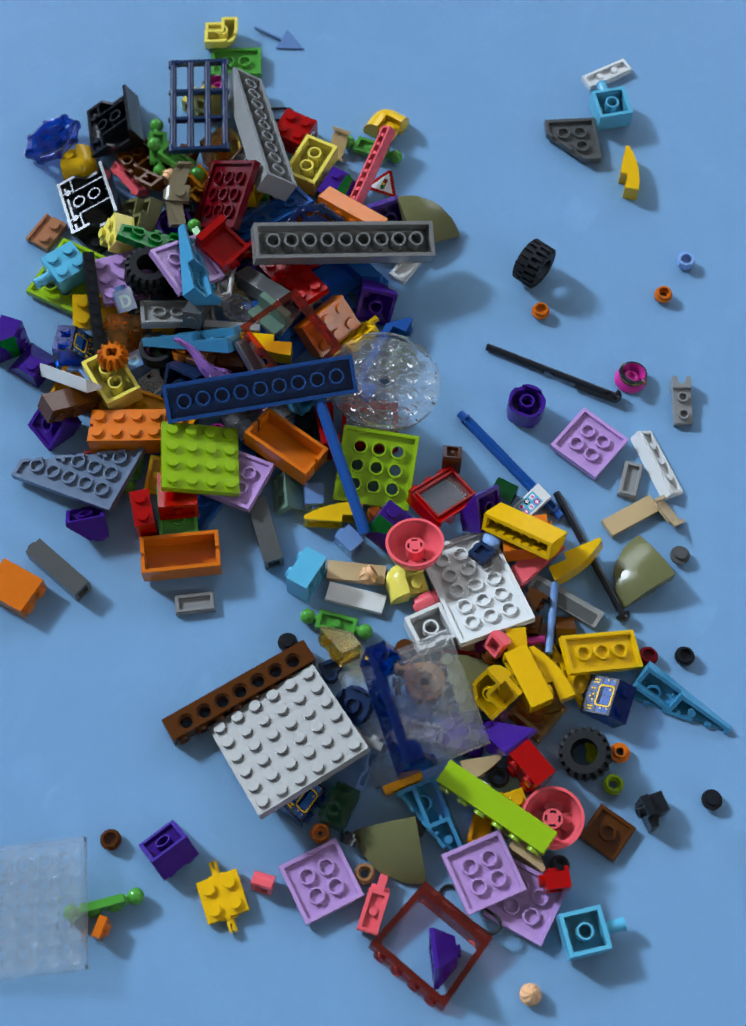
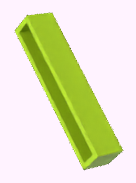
(496, 807)

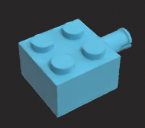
(610, 107)
(62, 268)
(587, 932)

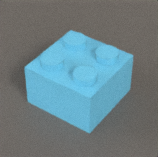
(306, 574)

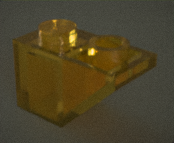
(340, 644)

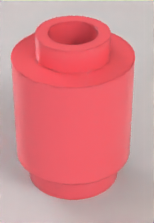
(425, 600)

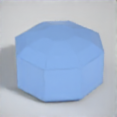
(685, 261)
(492, 540)

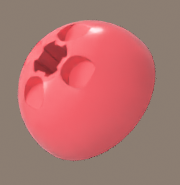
(414, 544)
(556, 804)

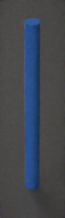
(342, 467)

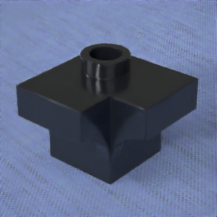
(650, 808)

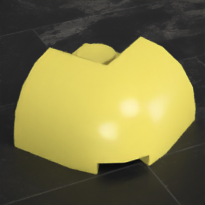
(221, 33)
(404, 584)

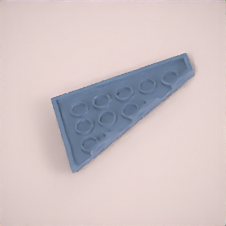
(88, 479)

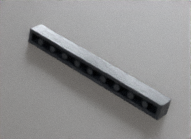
(93, 300)

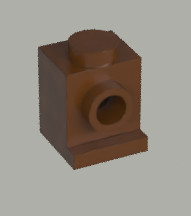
(535, 599)

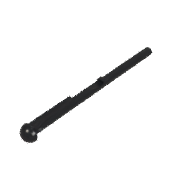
(580, 384)
(623, 616)

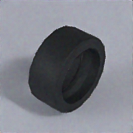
(158, 362)

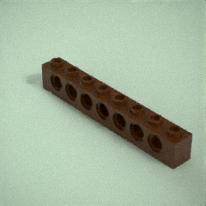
(227, 692)

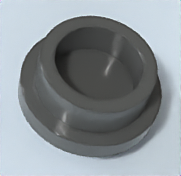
(679, 555)

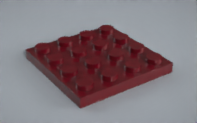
(227, 191)

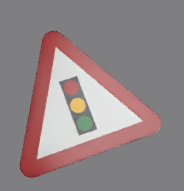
(384, 184)

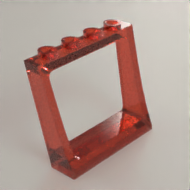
(301, 303)
(451, 916)

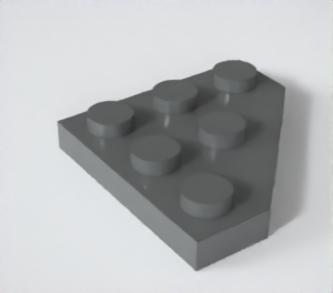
(576, 137)

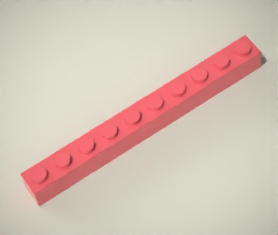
(372, 164)

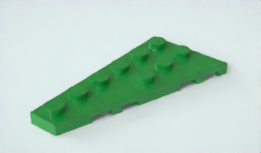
(139, 237)

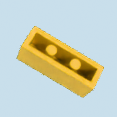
(528, 678)

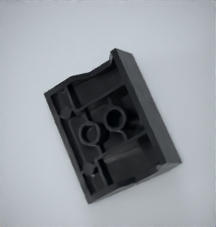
(115, 125)
(89, 200)

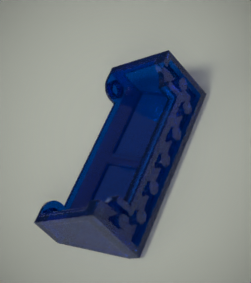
(406, 755)

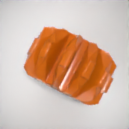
(112, 356)

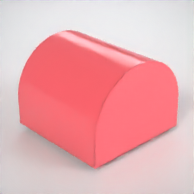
(497, 643)
(263, 882)

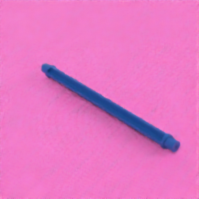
(505, 460)

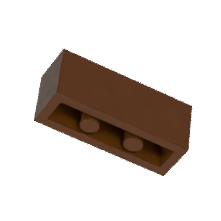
(67, 404)

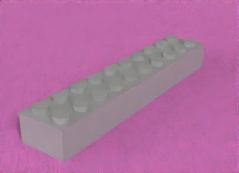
(260, 134)
(342, 242)

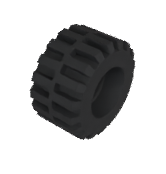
(533, 263)
(141, 282)
(580, 736)

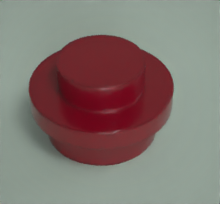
(648, 654)

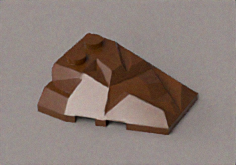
(138, 165)

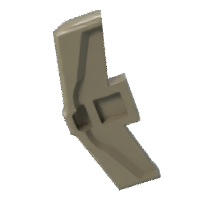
(177, 194)

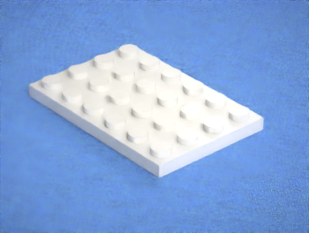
(477, 596)

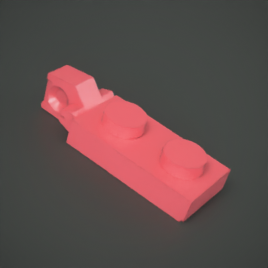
(128, 180)
(374, 907)

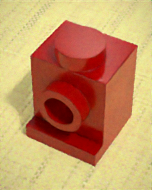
(555, 880)

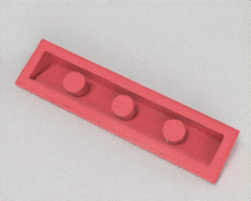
(527, 569)

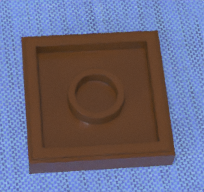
(607, 833)

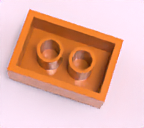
(337, 318)

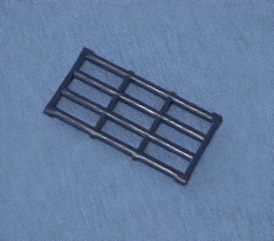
(190, 119)

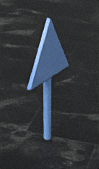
(286, 41)
(78, 369)

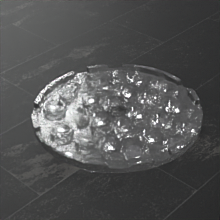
(411, 385)

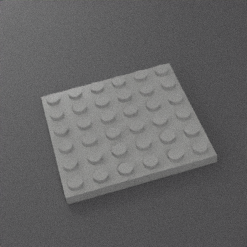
(288, 741)

